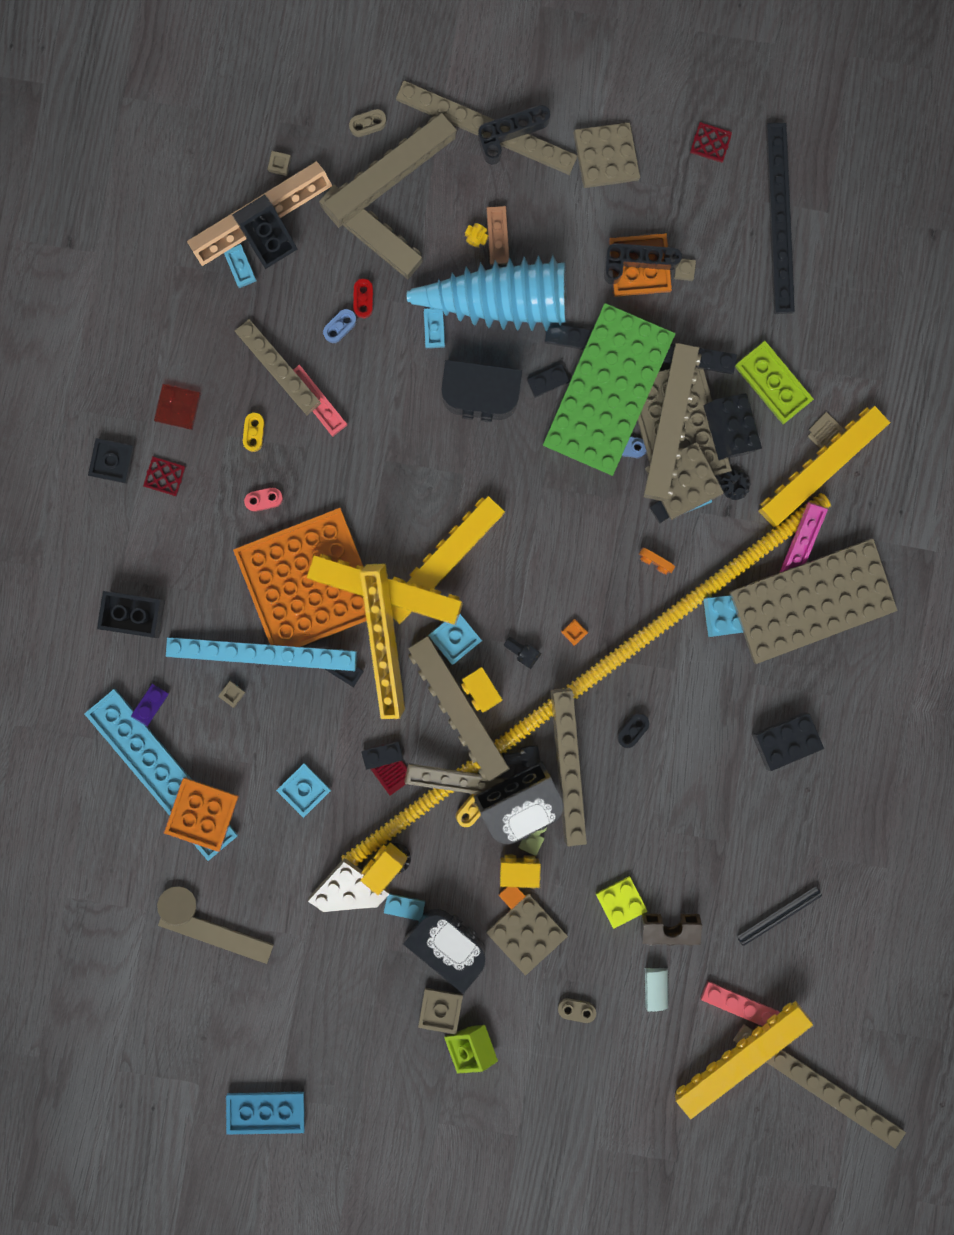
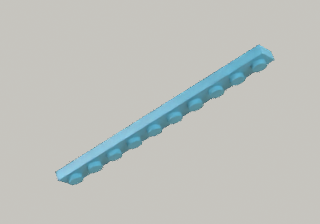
(261, 654)

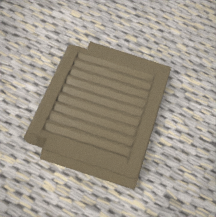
(824, 431)

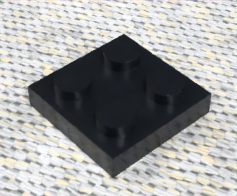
(111, 461)

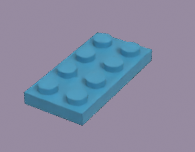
(265, 1113)

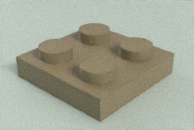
(440, 1011)

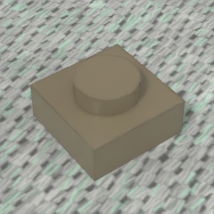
(279, 163)
(685, 270)
(232, 694)

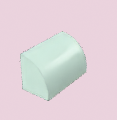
(656, 989)

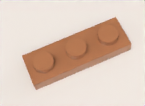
(497, 235)

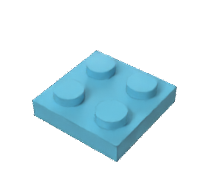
(721, 616)
(455, 640)
(303, 790)

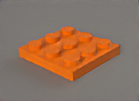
(641, 280)
(201, 814)

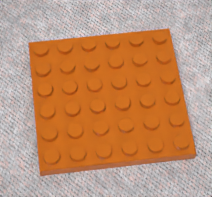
(287, 602)

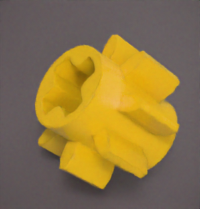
(476, 235)

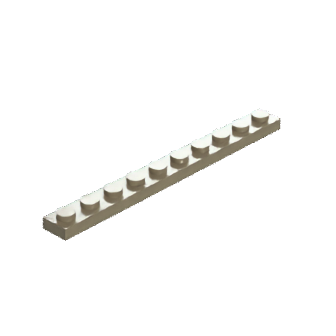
(472, 120)
(831, 1094)

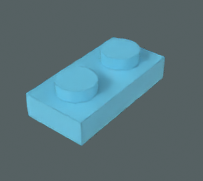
(240, 266)
(434, 328)
(404, 906)

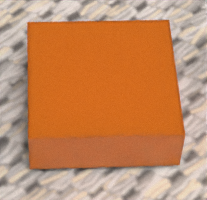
(574, 632)
(511, 896)

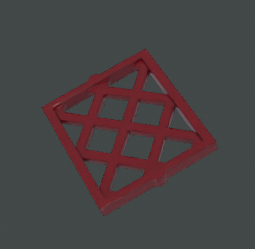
(716, 130)
(150, 472)

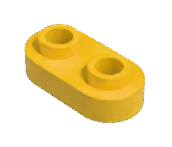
(252, 432)
(471, 809)

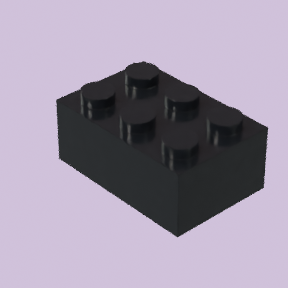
(265, 231)
(732, 426)
(130, 614)
(787, 741)

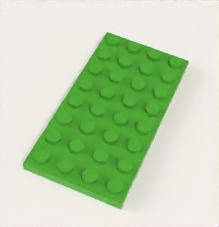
(608, 389)

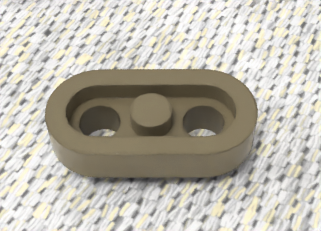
(366, 120)
(577, 1010)

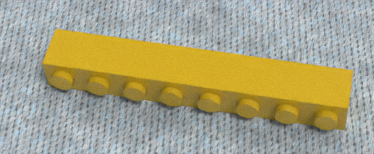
(824, 466)
(453, 549)
(404, 596)
(382, 641)
(743, 1059)

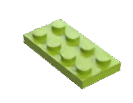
(773, 382)

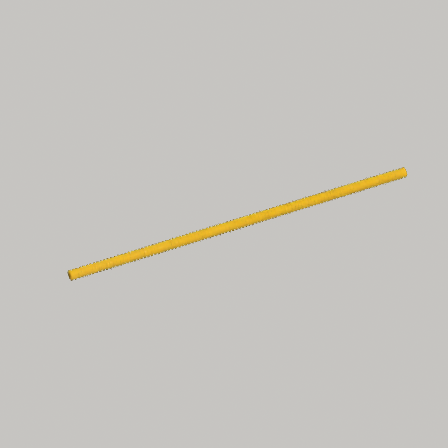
(592, 676)

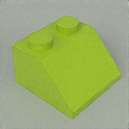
(471, 1049)

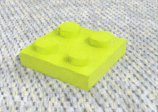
(621, 902)

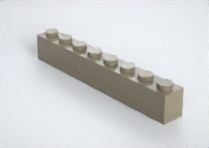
(389, 170)
(671, 422)
(458, 708)
(568, 766)

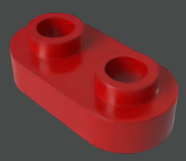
(363, 299)

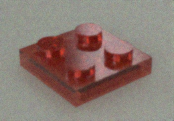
(177, 407)

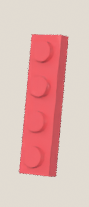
(325, 411)
(737, 1004)

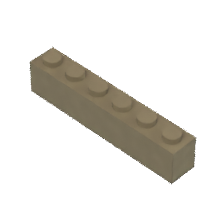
(381, 239)

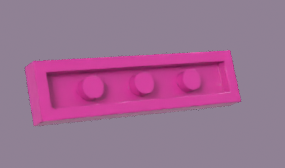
(805, 536)

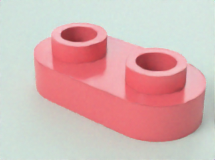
(263, 500)

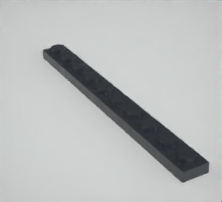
(780, 218)
(578, 338)

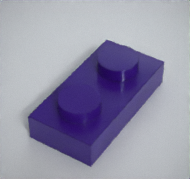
(149, 705)

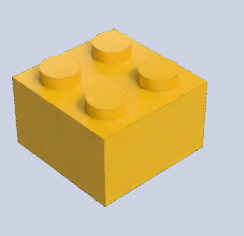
(481, 689)
(519, 871)
(380, 872)

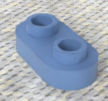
(337, 324)
(629, 450)

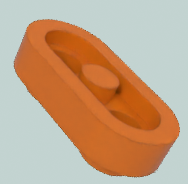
(649, 557)

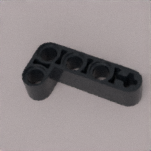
(515, 131)
(642, 262)

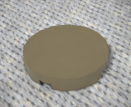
(176, 906)

